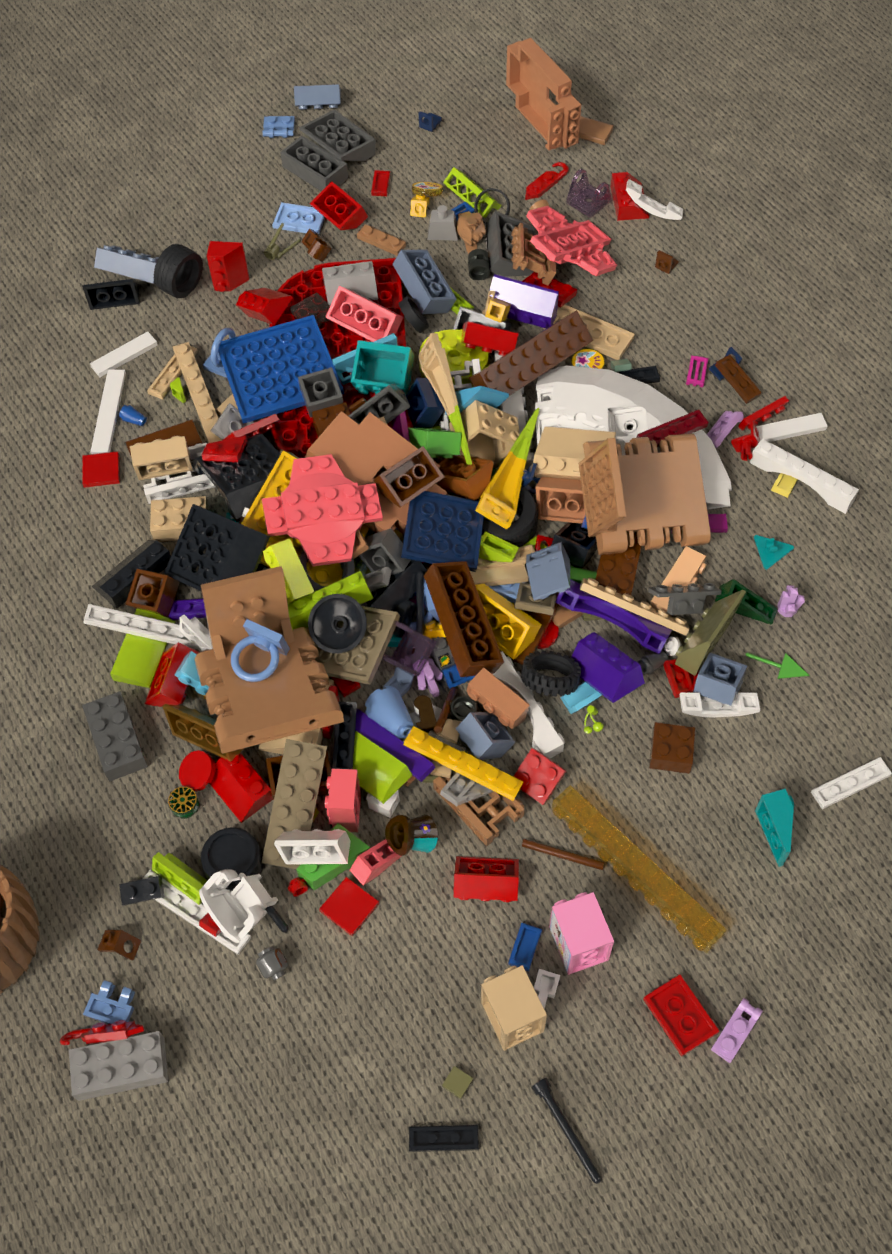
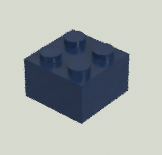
(424, 404)

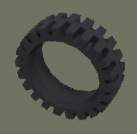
(549, 684)

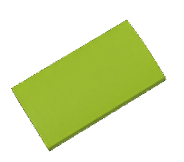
(139, 656)
(378, 770)

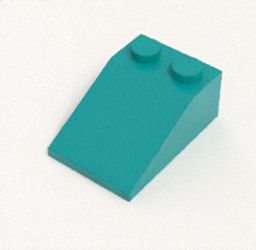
(776, 819)

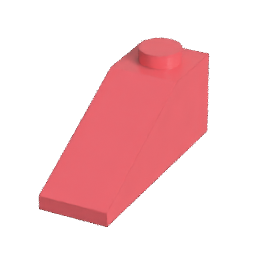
(373, 862)

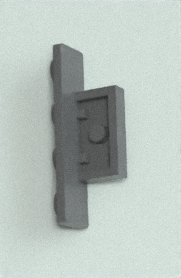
(685, 599)

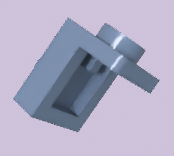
(401, 681)

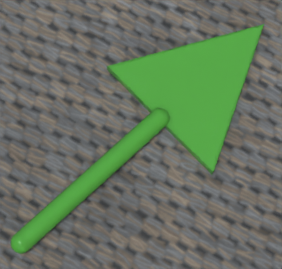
(788, 668)

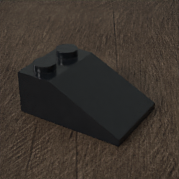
(576, 543)

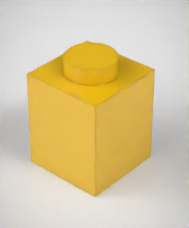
(498, 310)

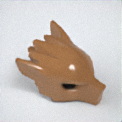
(470, 229)

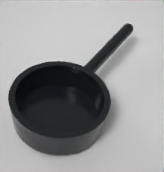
(238, 851)

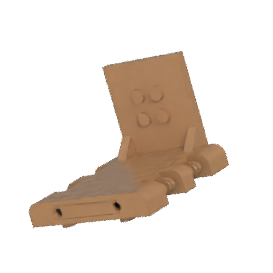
(644, 493)
(290, 698)

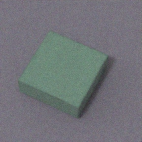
(621, 365)

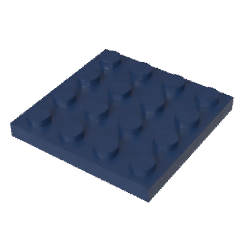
(442, 530)

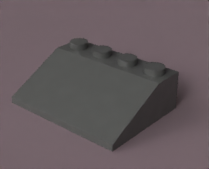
(340, 137)
(499, 244)

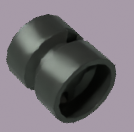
(478, 264)
(462, 707)

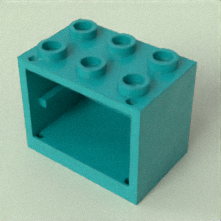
(381, 365)

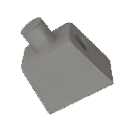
(442, 225)

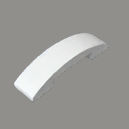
(670, 211)
(705, 707)

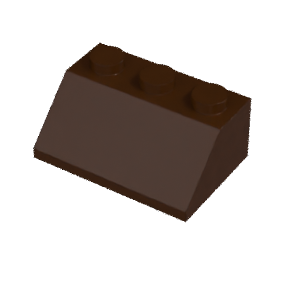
(409, 477)

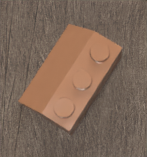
(560, 500)
(498, 699)

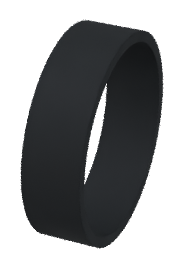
(487, 190)
(413, 314)

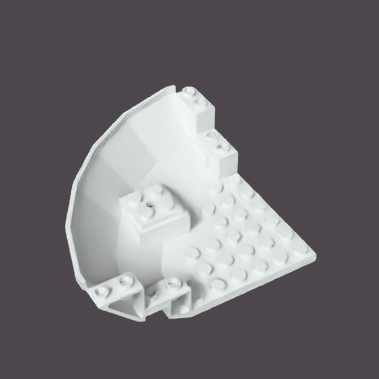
(611, 402)

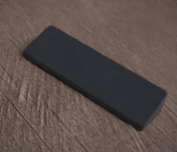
(345, 737)

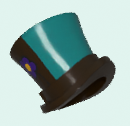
(411, 834)

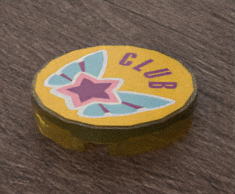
(427, 187)
(588, 358)

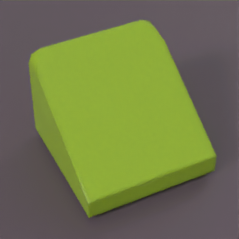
(177, 390)

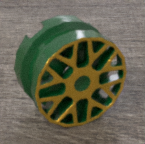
(183, 802)

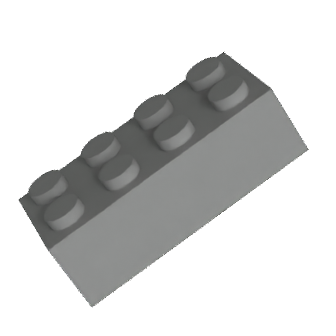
(118, 1066)

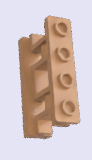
(528, 256)
(471, 813)

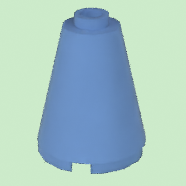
(389, 711)

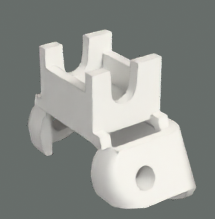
(236, 910)

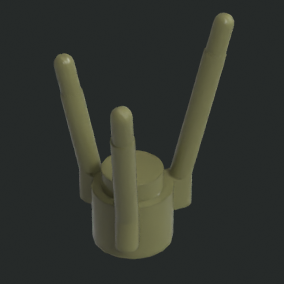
(272, 250)

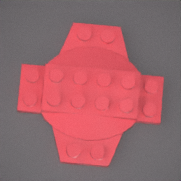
(570, 242)
(322, 510)

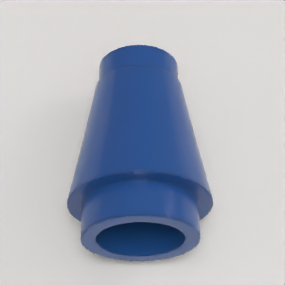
(131, 415)

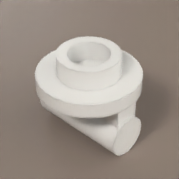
(672, 645)

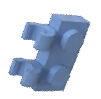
(107, 1010)

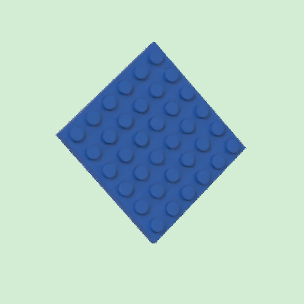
(267, 365)

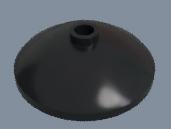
(324, 623)

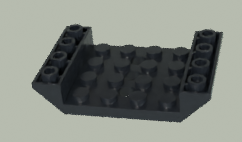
(244, 477)
(229, 553)

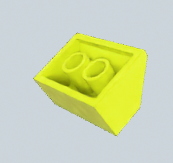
(295, 577)

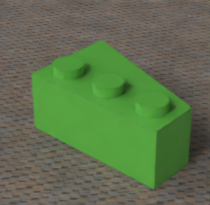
(319, 874)

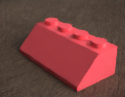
(362, 315)

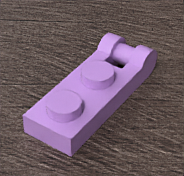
(724, 426)
(736, 1031)

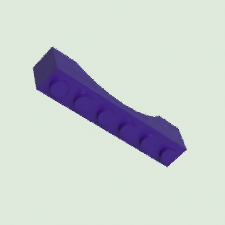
(643, 630)

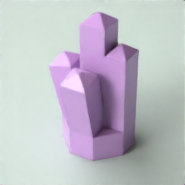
(790, 601)
(428, 675)

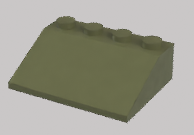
(707, 633)

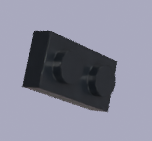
(141, 890)

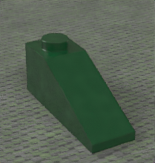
(751, 604)

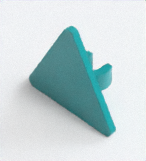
(771, 550)

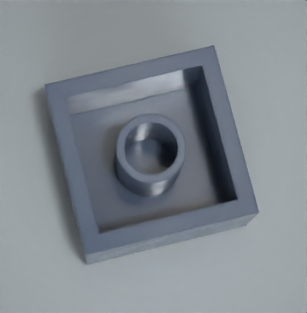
(720, 679)
(485, 735)

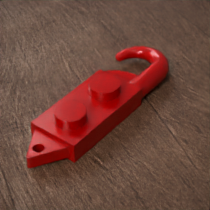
(545, 181)
(102, 1033)

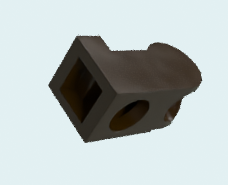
(424, 710)

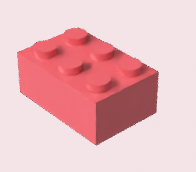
(343, 799)

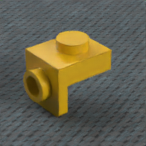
(419, 206)

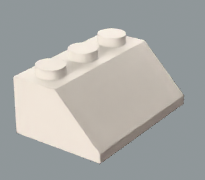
(314, 847)

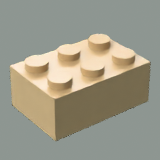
(161, 457)
(170, 516)

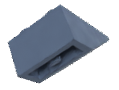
(548, 571)

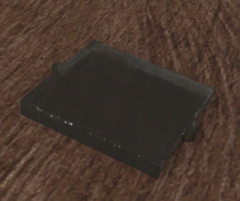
(447, 740)

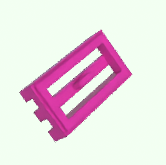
(694, 381)

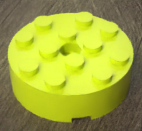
(458, 353)

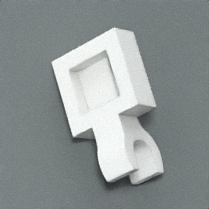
(546, 985)

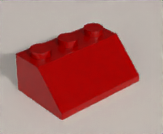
(624, 205)
(339, 208)
(227, 265)
(263, 304)
(488, 338)
(165, 685)
(240, 787)
(486, 879)

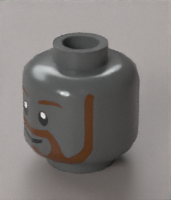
(272, 963)

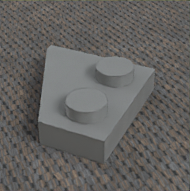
(462, 790)

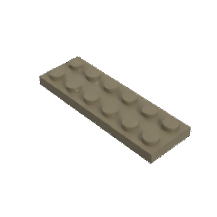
(294, 795)

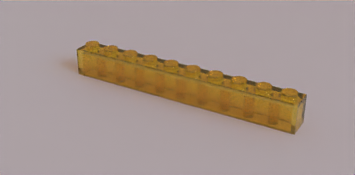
(639, 870)

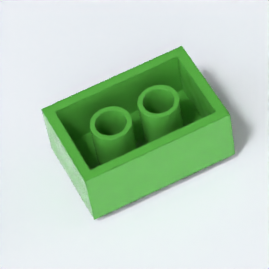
(436, 441)

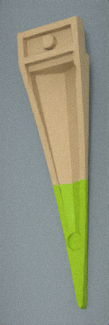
(436, 369)

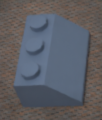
(317, 96)

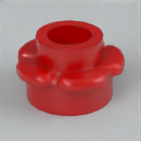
(297, 886)

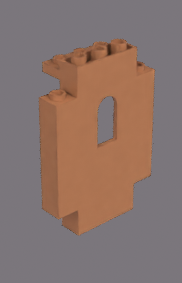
(530, 78)
(362, 453)

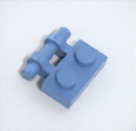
(278, 126)

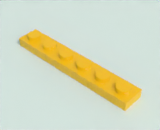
(463, 763)

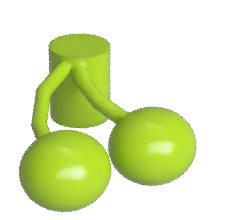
(597, 726)

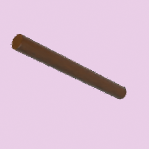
(445, 710)
(563, 854)

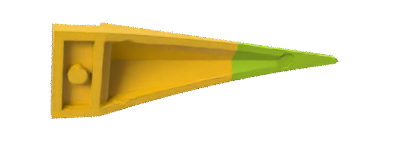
(502, 494)

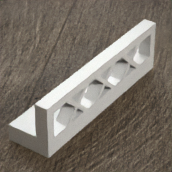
(195, 633)

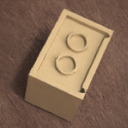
(488, 432)
(513, 1007)

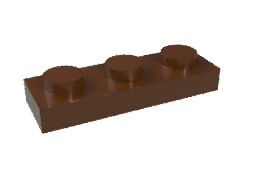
(738, 379)

